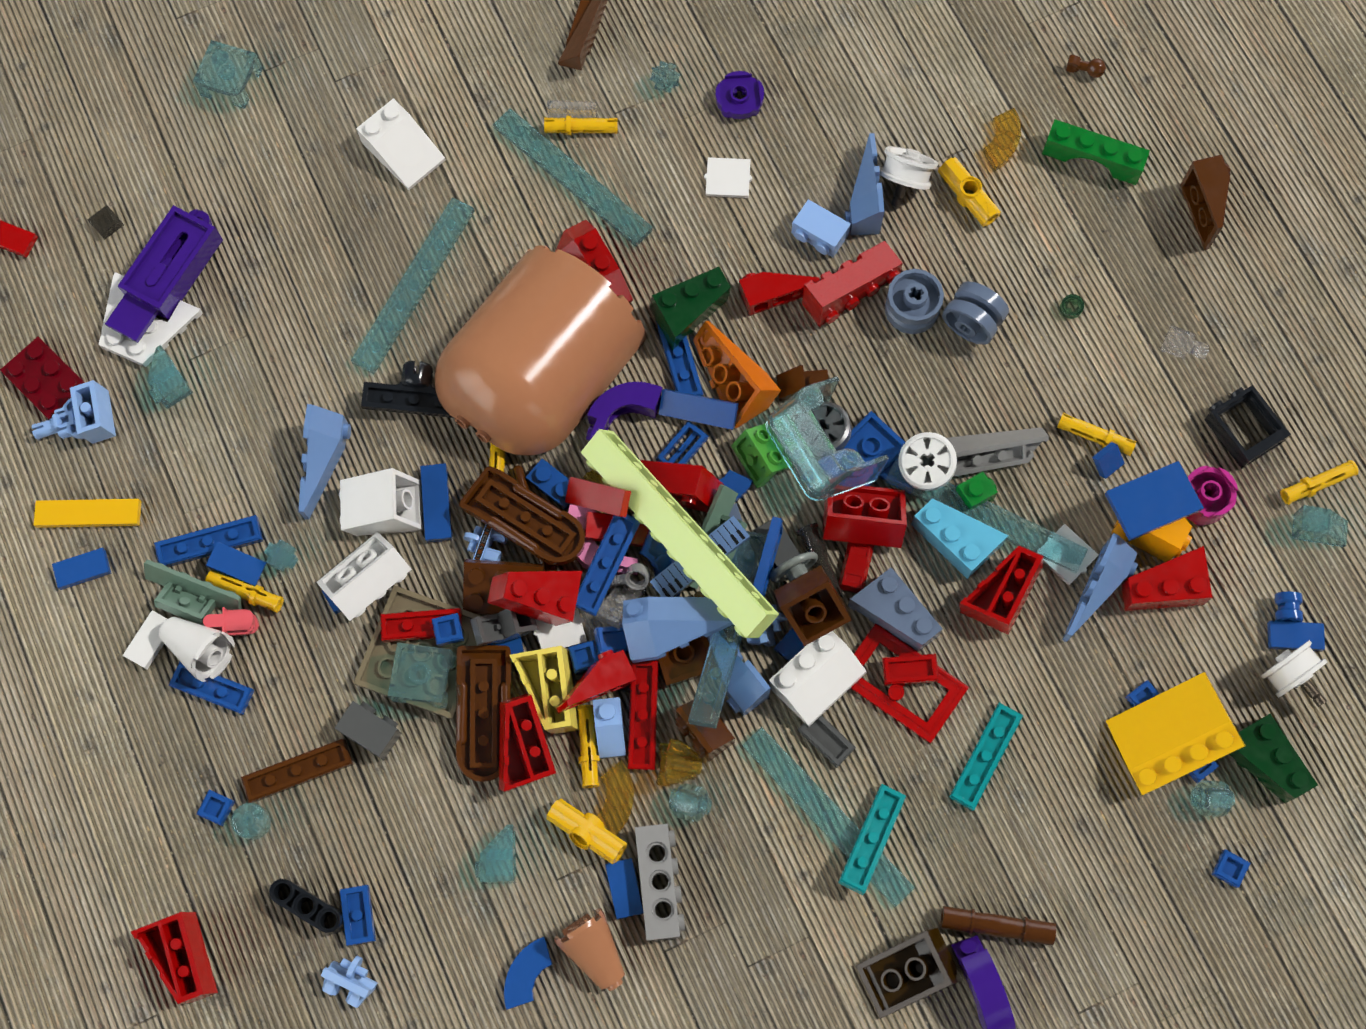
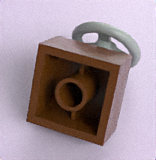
(808, 598)

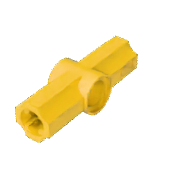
(978, 203)
(586, 831)

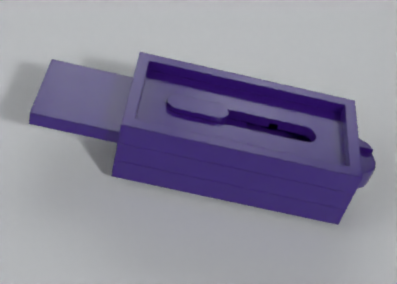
(164, 271)

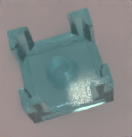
(227, 72)
(420, 674)

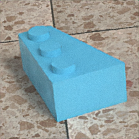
(958, 536)

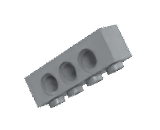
(646, 839)

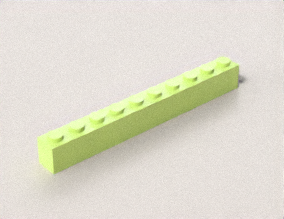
(680, 535)

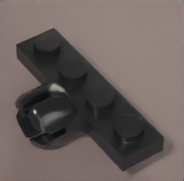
(410, 396)

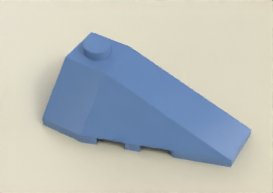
(867, 201)
(326, 441)
(1110, 570)
(664, 623)
(746, 686)

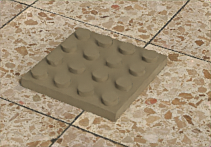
(379, 658)

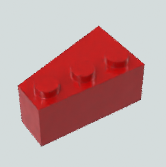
(1171, 584)
(1004, 591)
(538, 594)
(522, 746)

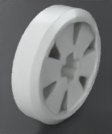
(927, 477)

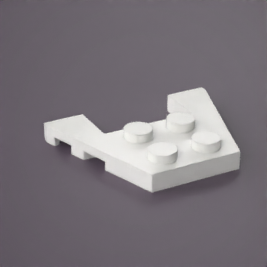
(157, 334)

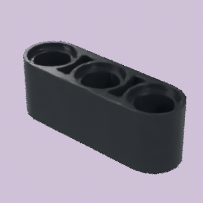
(294, 903)

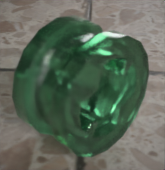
(1076, 300)

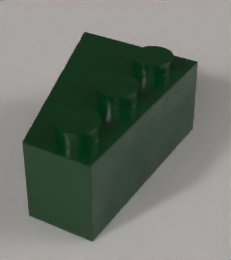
(688, 304)
(1273, 760)

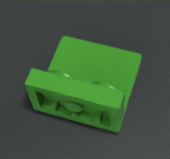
(759, 455)

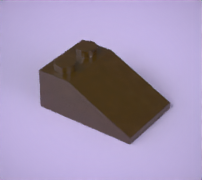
(909, 972)

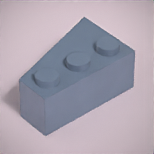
(897, 610)

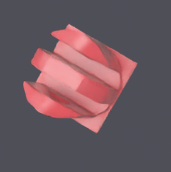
(233, 622)

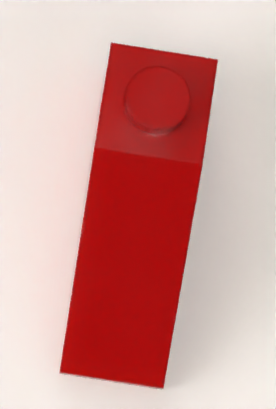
(771, 290)
(603, 677)

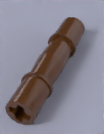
(998, 925)

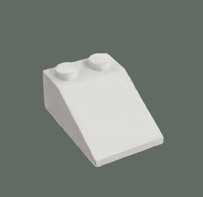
(400, 144)

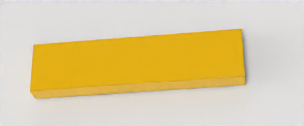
(87, 513)

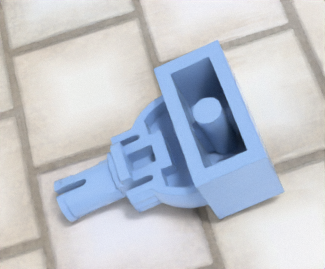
(83, 416)

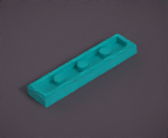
(985, 756)
(872, 839)

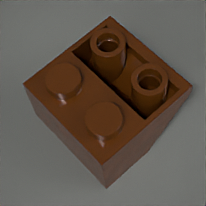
(705, 740)

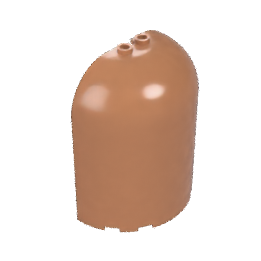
(537, 353)

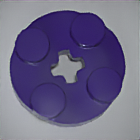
(739, 108)

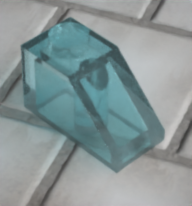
(166, 380)
(1319, 526)
(498, 859)

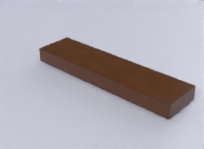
(297, 771)

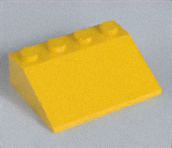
(1174, 733)

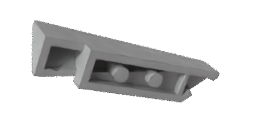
(994, 450)

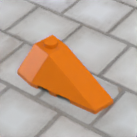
(734, 374)

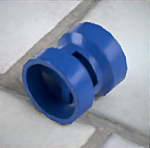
(1289, 606)

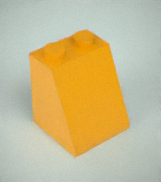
(1163, 542)

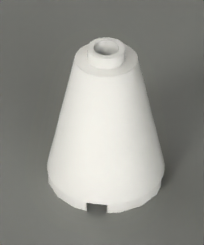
(197, 647)

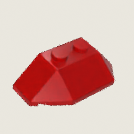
(587, 245)

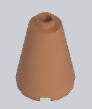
(593, 950)

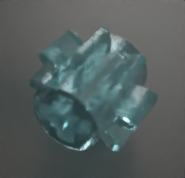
(665, 76)
(281, 555)

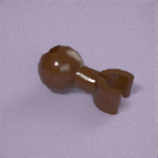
(1095, 67)

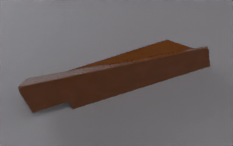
(582, 33)

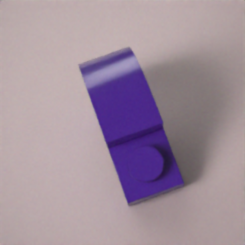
(623, 399)
(985, 984)

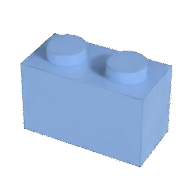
(820, 228)

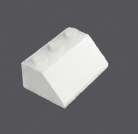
(364, 576)
(817, 677)

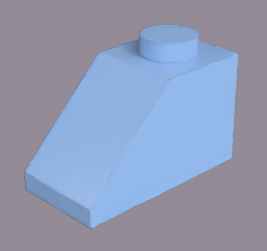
(609, 727)

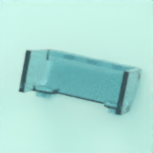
(809, 452)

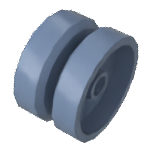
(914, 301)
(975, 312)

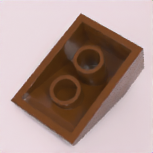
(1206, 195)

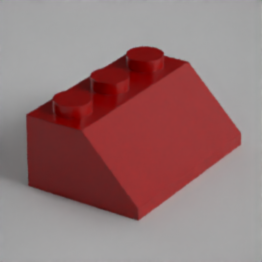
(866, 516)

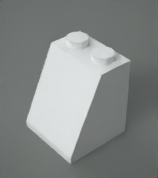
(381, 503)

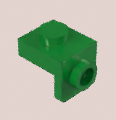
(977, 490)

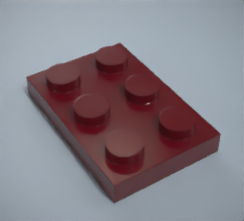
(42, 376)

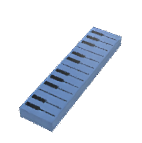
(726, 537)

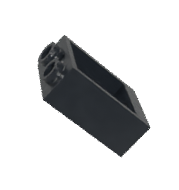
(1263, 413)

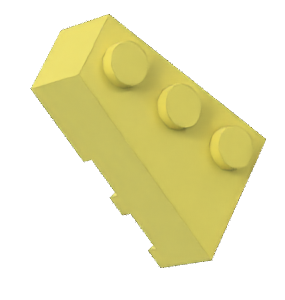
(548, 680)

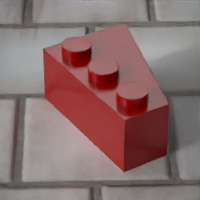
(687, 483)
(179, 955)

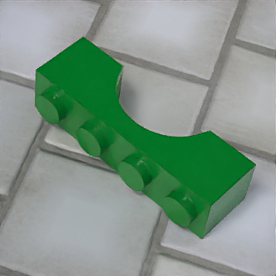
(1120, 158)

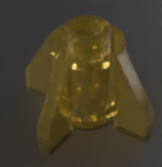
(677, 763)

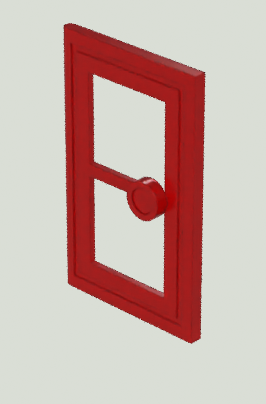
(888, 703)

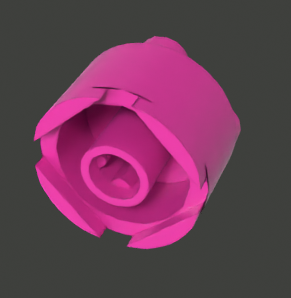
(1221, 490)

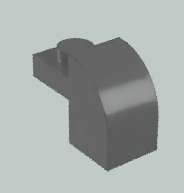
(502, 627)

